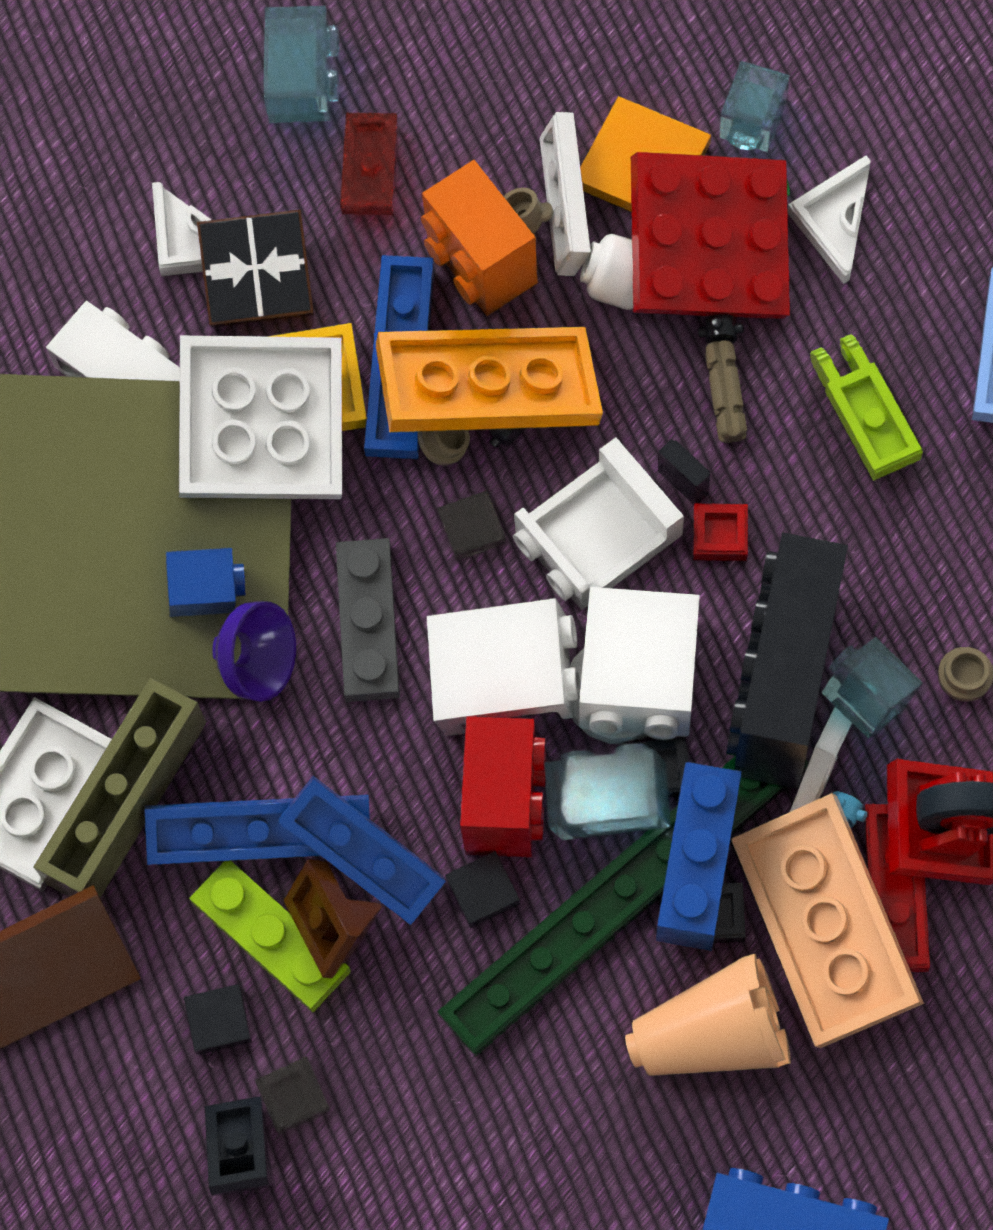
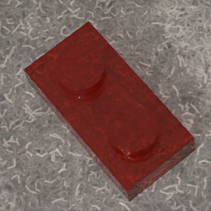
(369, 164)

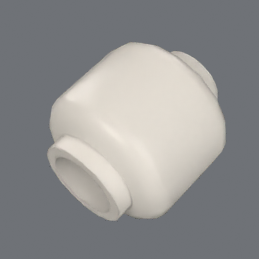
(610, 271)

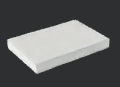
(39, 780)

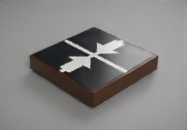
(255, 268)

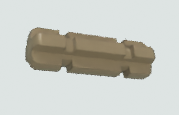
(726, 391)

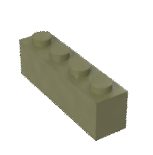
(125, 780)

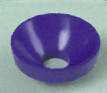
(266, 650)

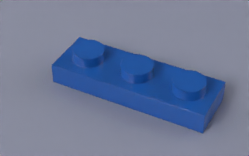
(361, 850)

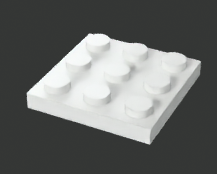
(260, 417)

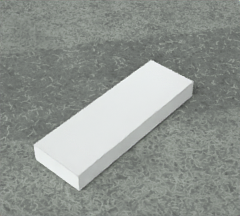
(565, 194)

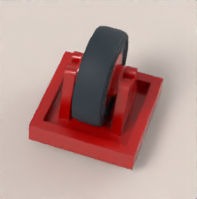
(940, 821)

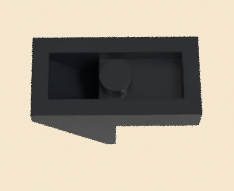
(237, 1147)

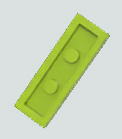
(264, 933)

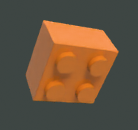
(479, 238)

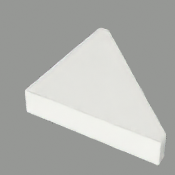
(832, 216)
(176, 233)
(822, 760)

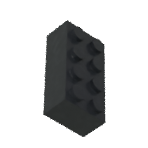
(785, 659)

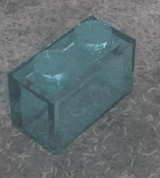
(298, 64)
(607, 792)

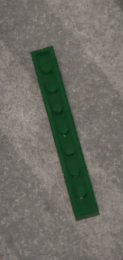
(577, 929)

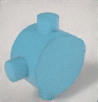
(852, 808)

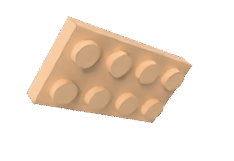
(826, 921)

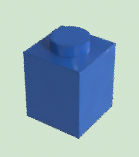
(203, 582)

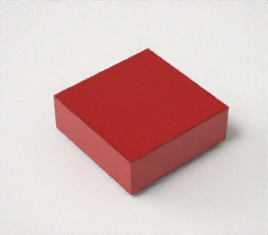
(720, 532)

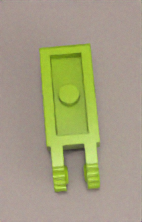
(867, 410)

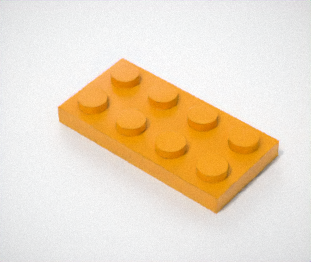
(488, 379)

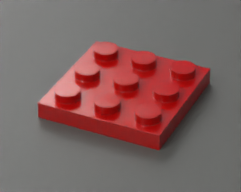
(709, 235)

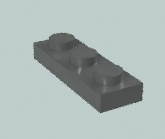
(367, 620)

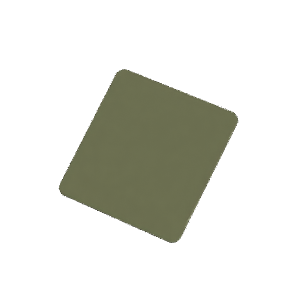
(88, 536)

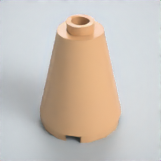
(713, 1026)

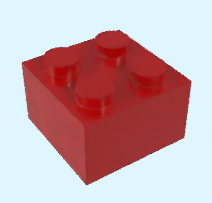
(499, 785)

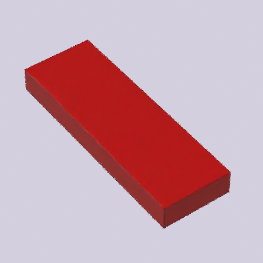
(900, 894)

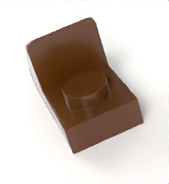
(325, 918)

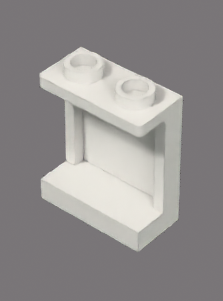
(599, 526)
(638, 662)
(502, 663)

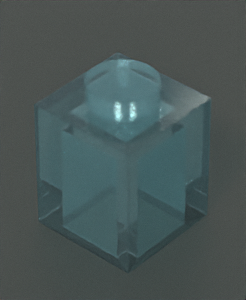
(754, 107)
(870, 686)

